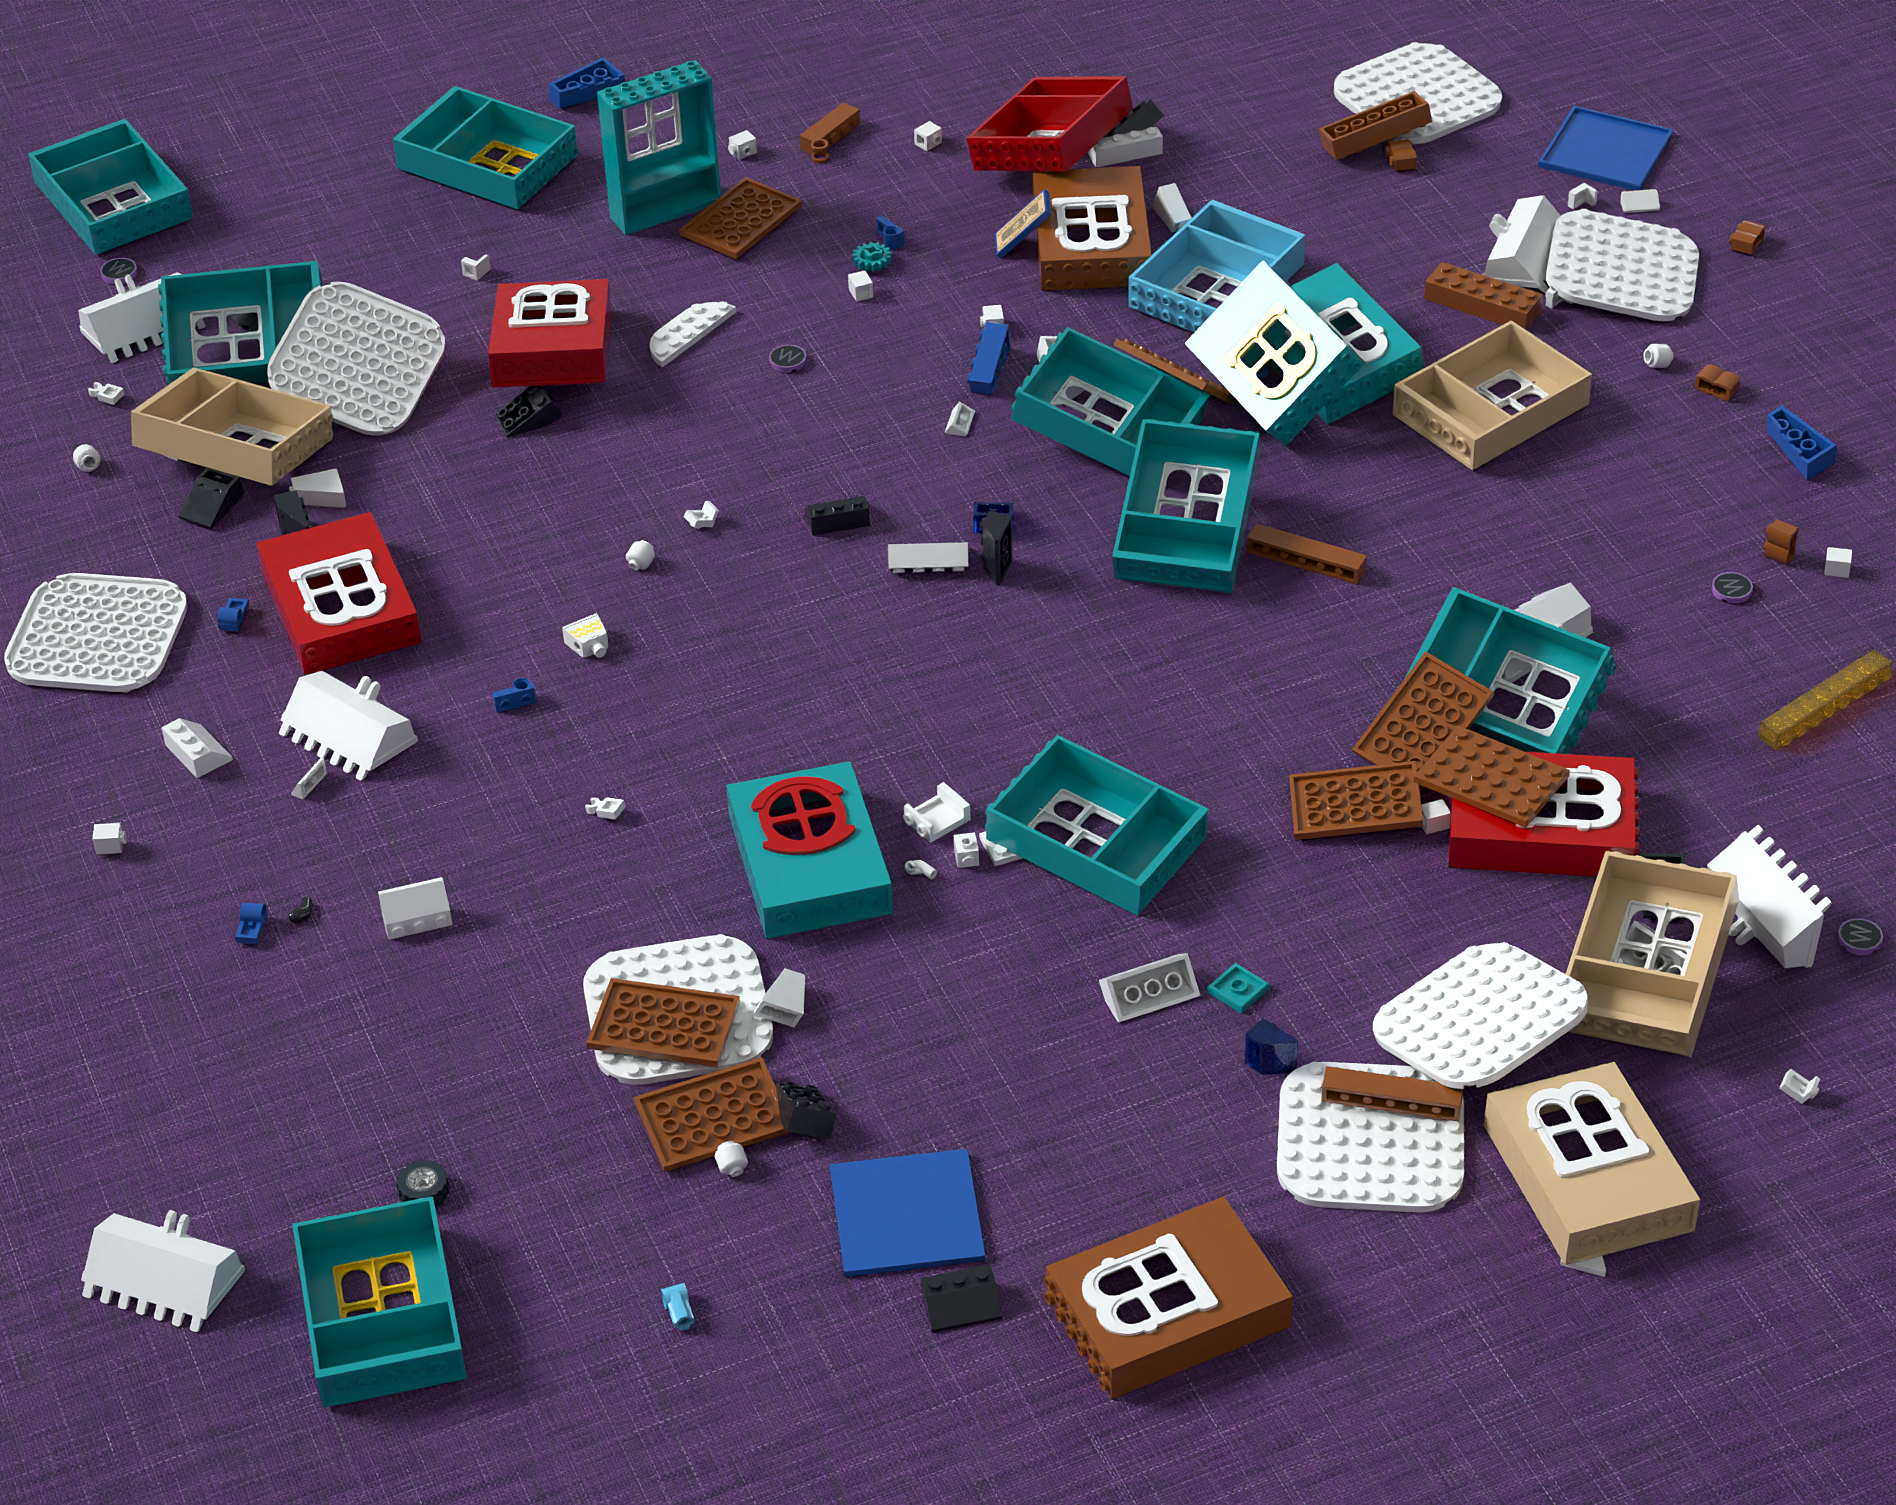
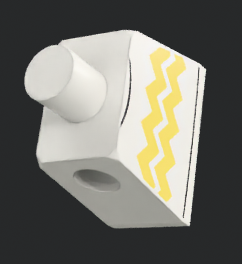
(586, 636)

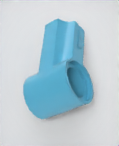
(677, 1302)

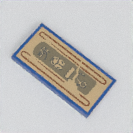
(1023, 223)

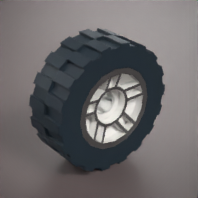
(423, 1180)

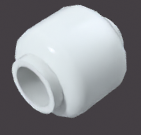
(1658, 356)
(86, 458)
(640, 555)
(731, 1158)

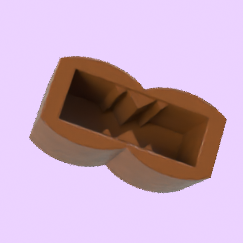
(1401, 154)
(1747, 237)
(1717, 382)
(1780, 542)

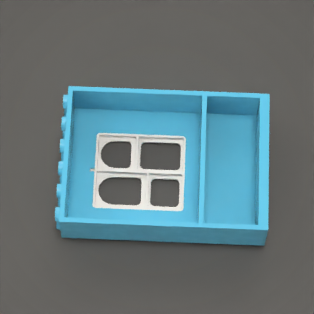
(1217, 244)

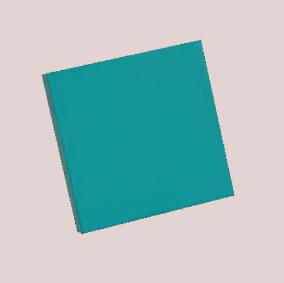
(1238, 988)

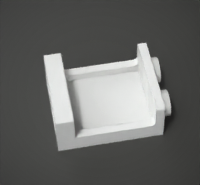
(938, 814)

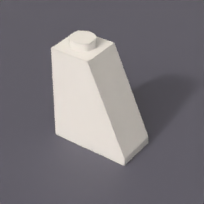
(1171, 207)
(320, 489)
(784, 999)

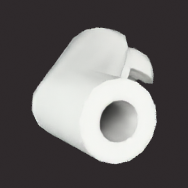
(920, 867)

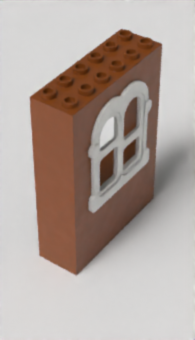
(1098, 201)
(1218, 1259)

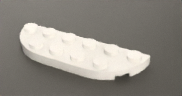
(687, 330)

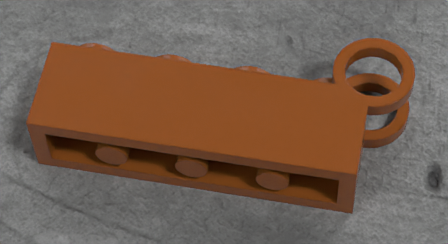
(829, 131)

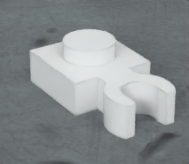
(107, 394)
(608, 808)

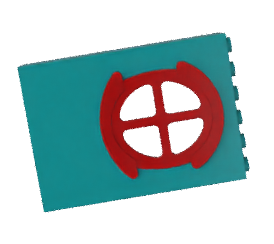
(815, 878)

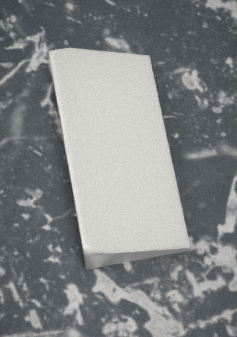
(1640, 201)
(960, 420)
(310, 780)

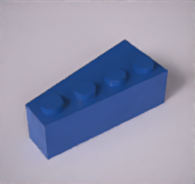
(584, 83)
(989, 358)
(1800, 442)

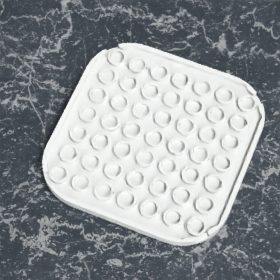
(1451, 87)
(1622, 265)
(358, 356)
(96, 632)
(702, 964)
(1480, 1015)
(1365, 1155)

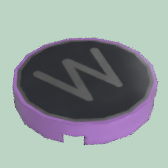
(117, 269)
(787, 358)
(1732, 587)
(1860, 936)

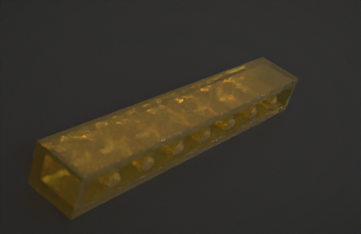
(1825, 699)

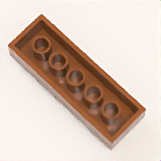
(1375, 125)
(1482, 296)

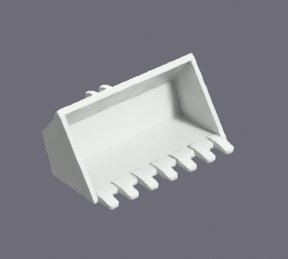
(1523, 243)
(125, 319)
(1559, 607)
(346, 722)
(1771, 902)
(159, 1268)

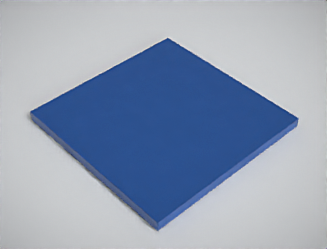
(1606, 148)
(906, 1212)

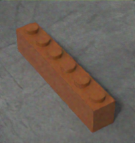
(1306, 553)
(1391, 1093)

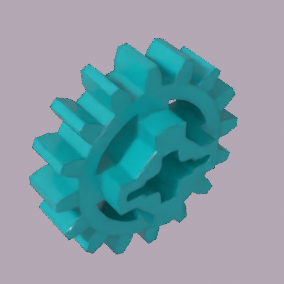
(872, 257)

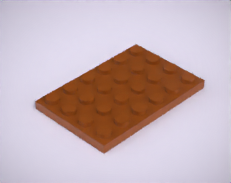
(740, 217)
(1176, 370)
(1422, 714)
(1491, 776)
(1355, 800)
(663, 1022)
(700, 1114)

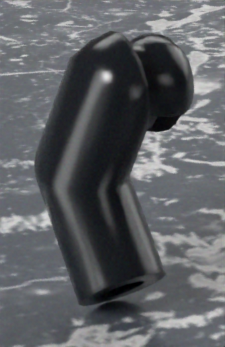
(302, 912)

